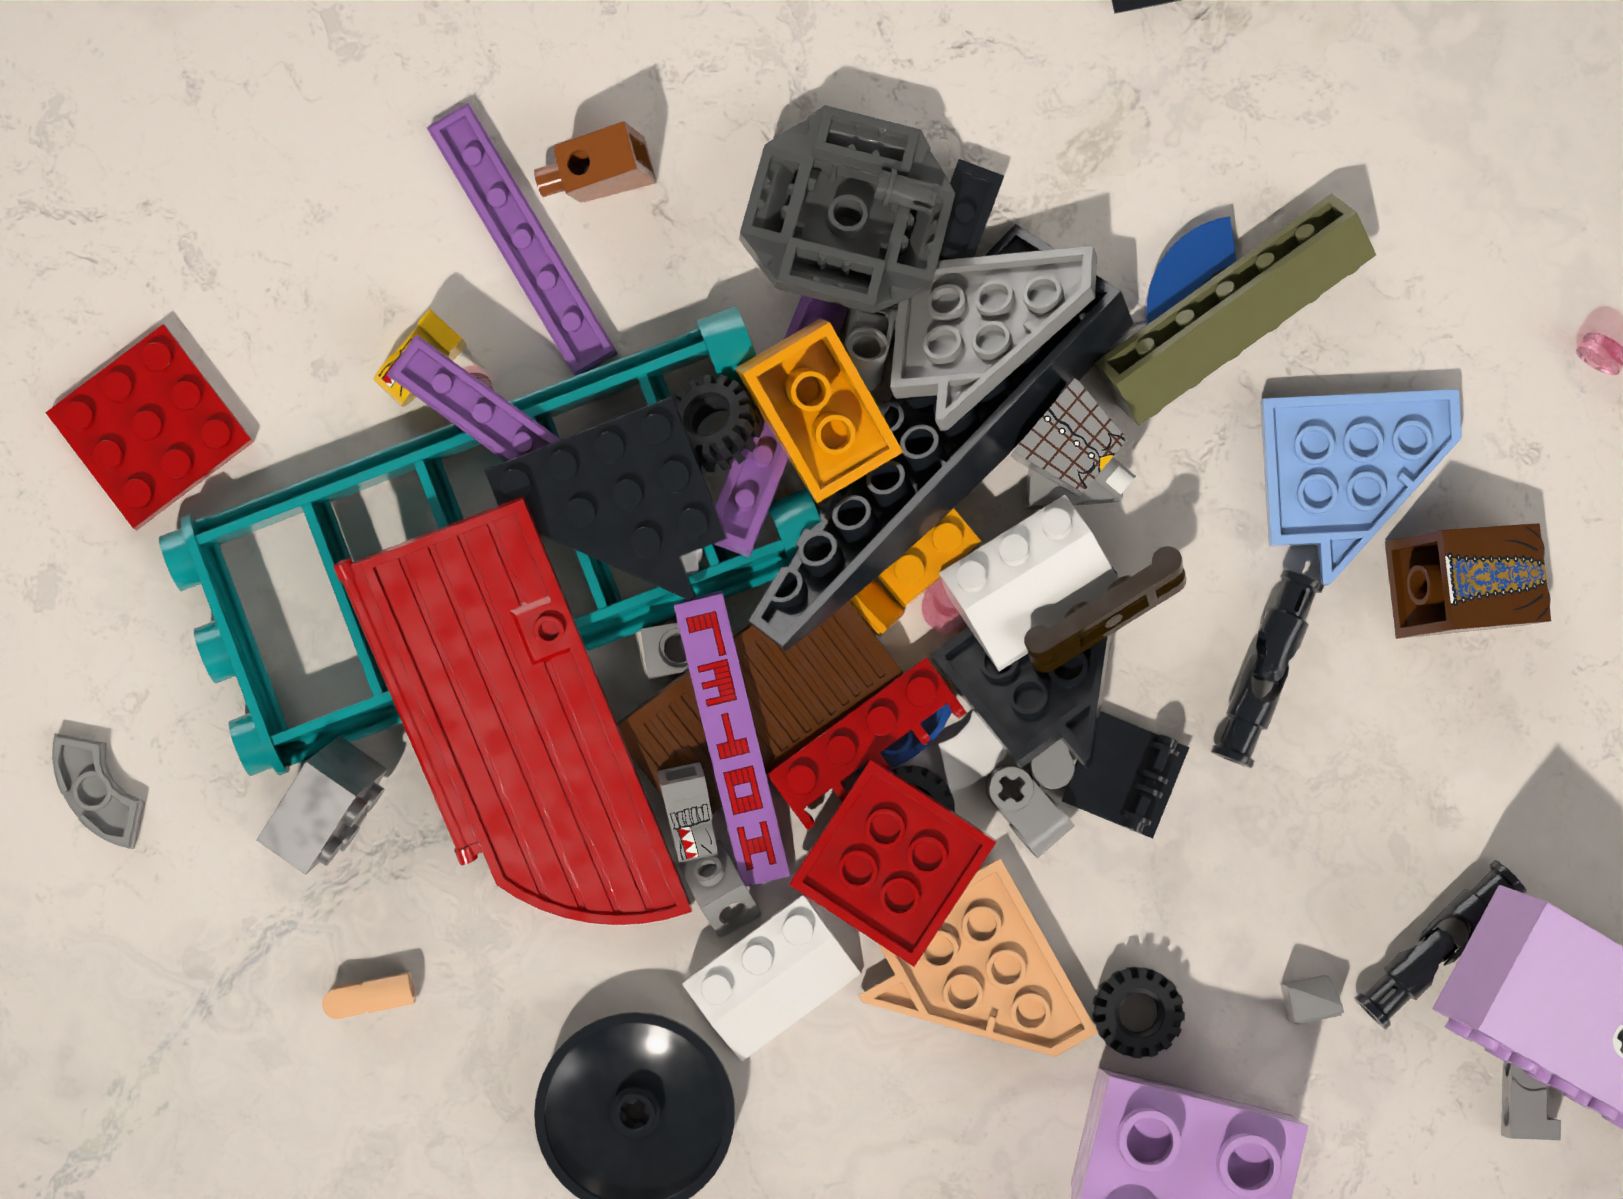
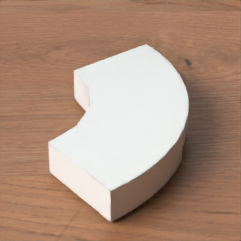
(970, 754)

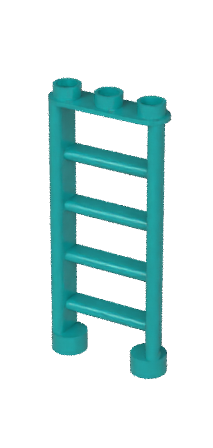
(228, 642)

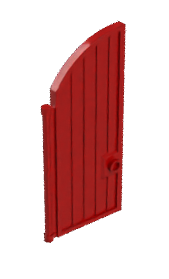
(513, 719)

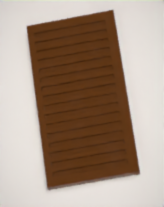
(789, 695)

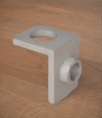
(716, 886)

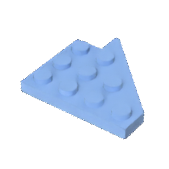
(1348, 465)

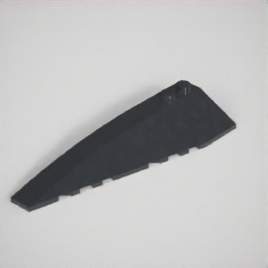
(903, 499)

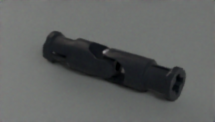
(1276, 645)
(1415, 968)

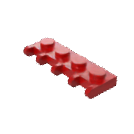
(862, 737)

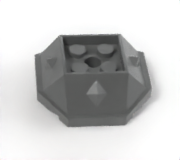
(831, 171)

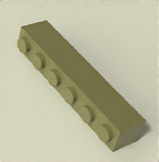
(1235, 308)

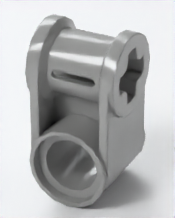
(868, 341)
(1033, 814)

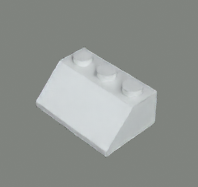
(1027, 579)
(771, 978)

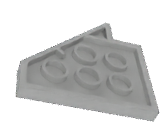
(985, 323)

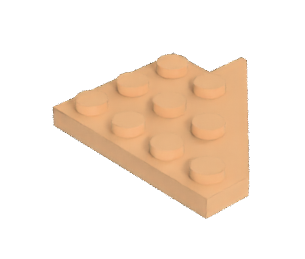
(989, 974)

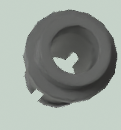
(905, 191)

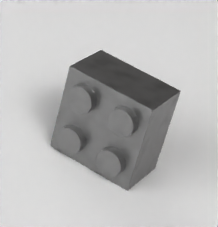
(323, 806)

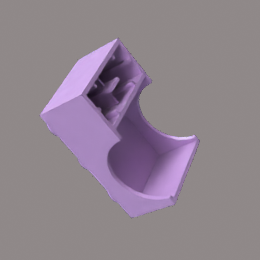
(1182, 1145)

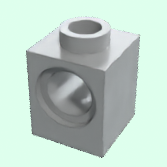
(654, 646)

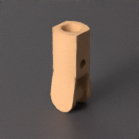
(370, 996)

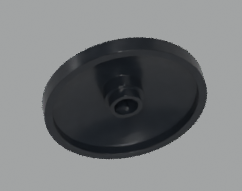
(586, 1121)

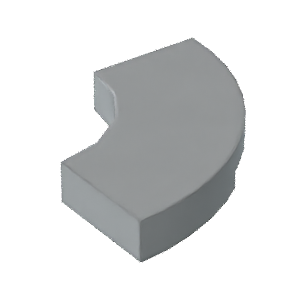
(93, 793)

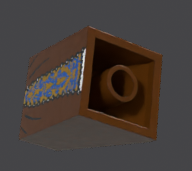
(1468, 580)

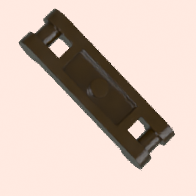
(1094, 621)

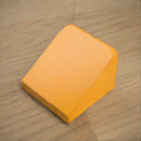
(877, 607)

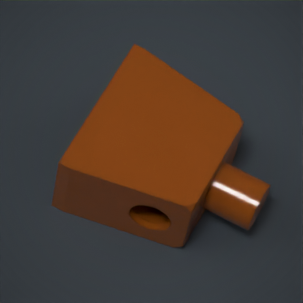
(616, 161)

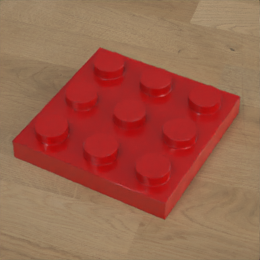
(149, 427)
(892, 862)

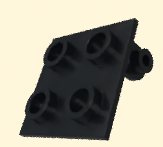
(1128, 775)

